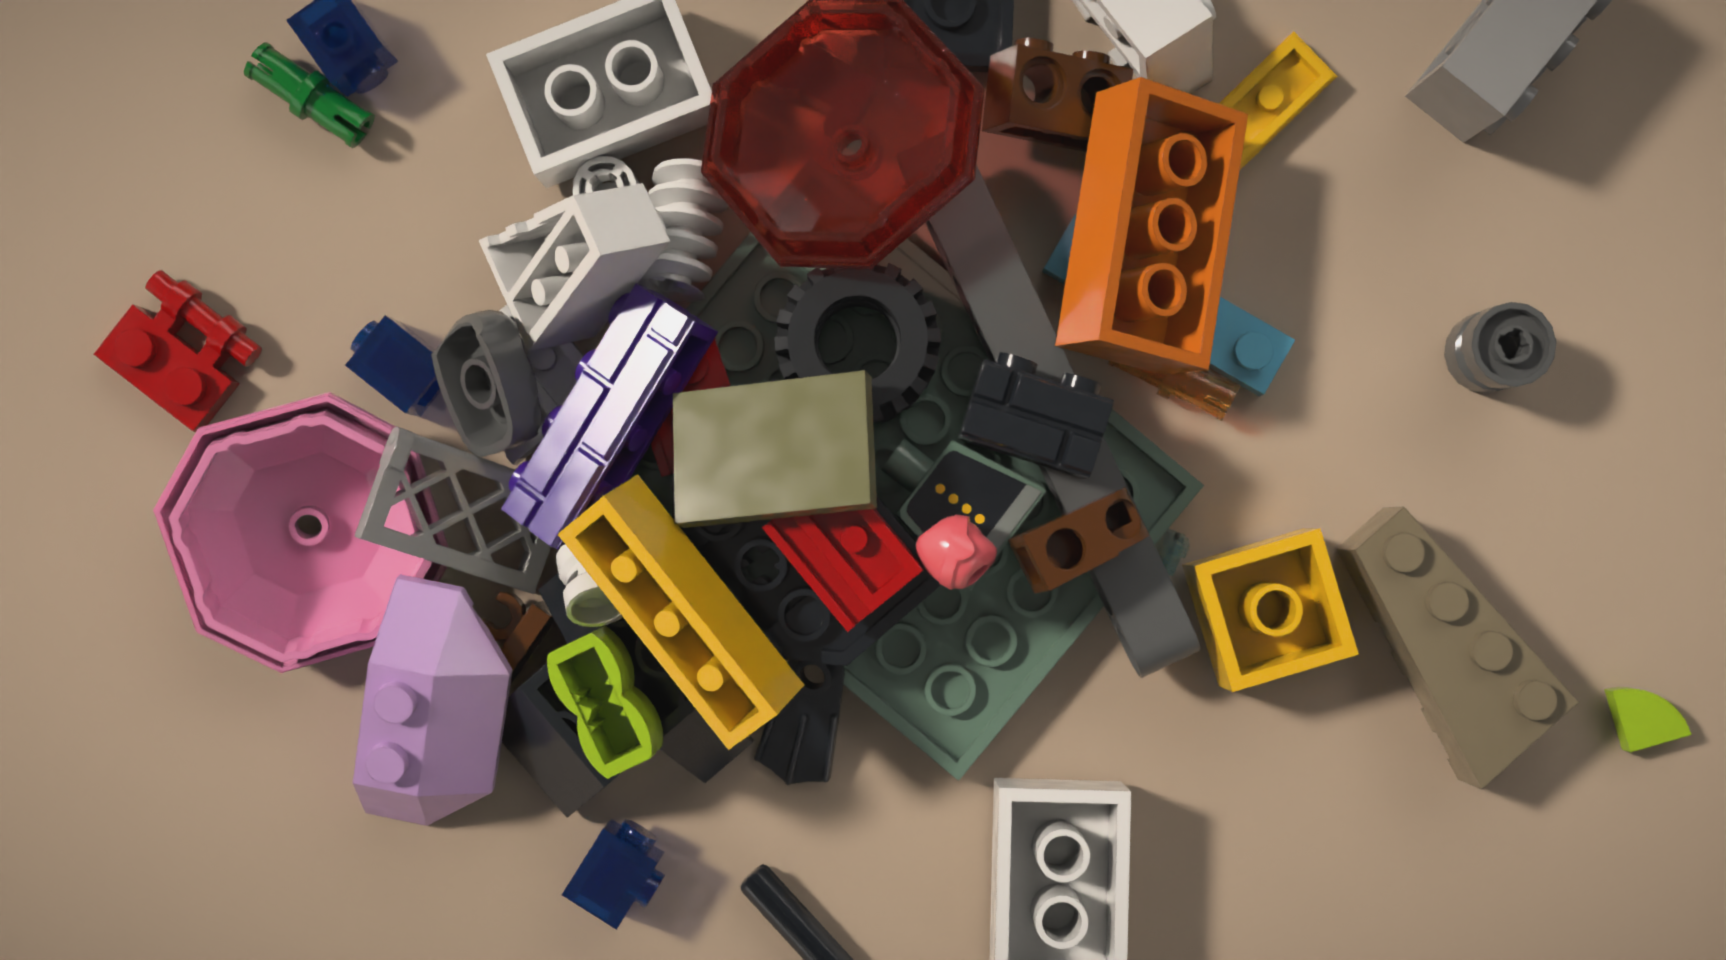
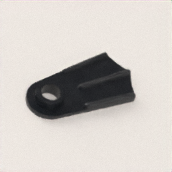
(804, 734)

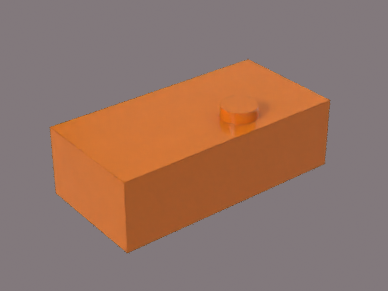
(1152, 228)

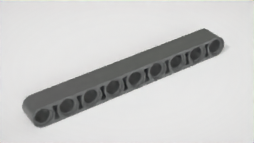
(1013, 321)

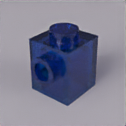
(343, 44)
(617, 872)

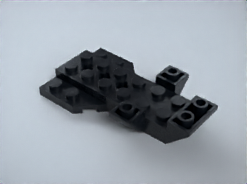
(786, 609)

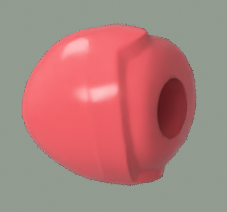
(955, 552)

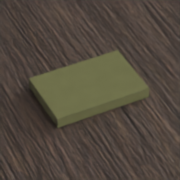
(774, 450)

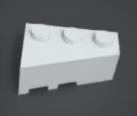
(1158, 38)
(575, 262)

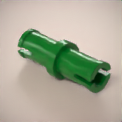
(309, 95)

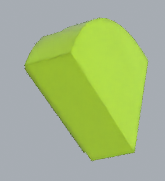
(1644, 718)

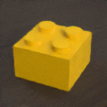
(1270, 609)

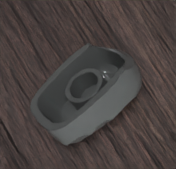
(488, 383)

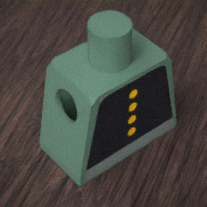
(961, 485)

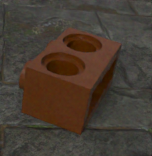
(1057, 111)

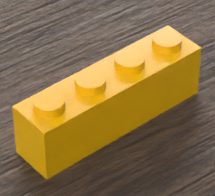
(682, 611)

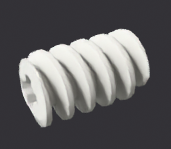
(685, 204)

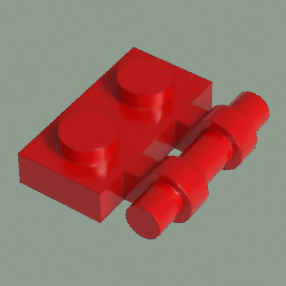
(166, 366)

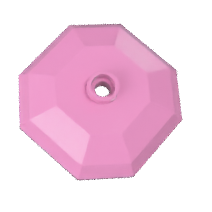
(238, 538)

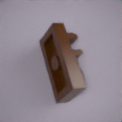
(523, 631)

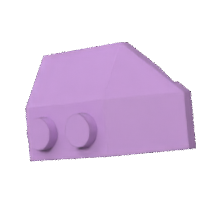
(430, 706)

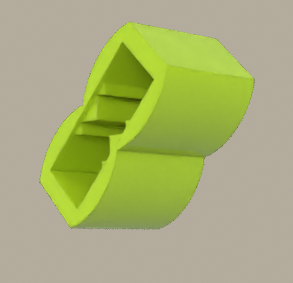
(614, 717)

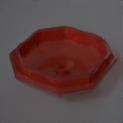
(809, 92)

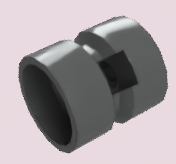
(1485, 355)

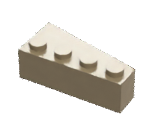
(1463, 659)

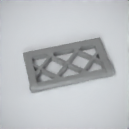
(422, 543)

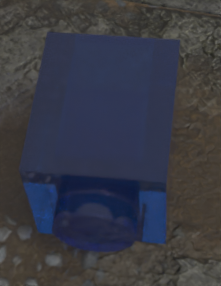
(395, 364)

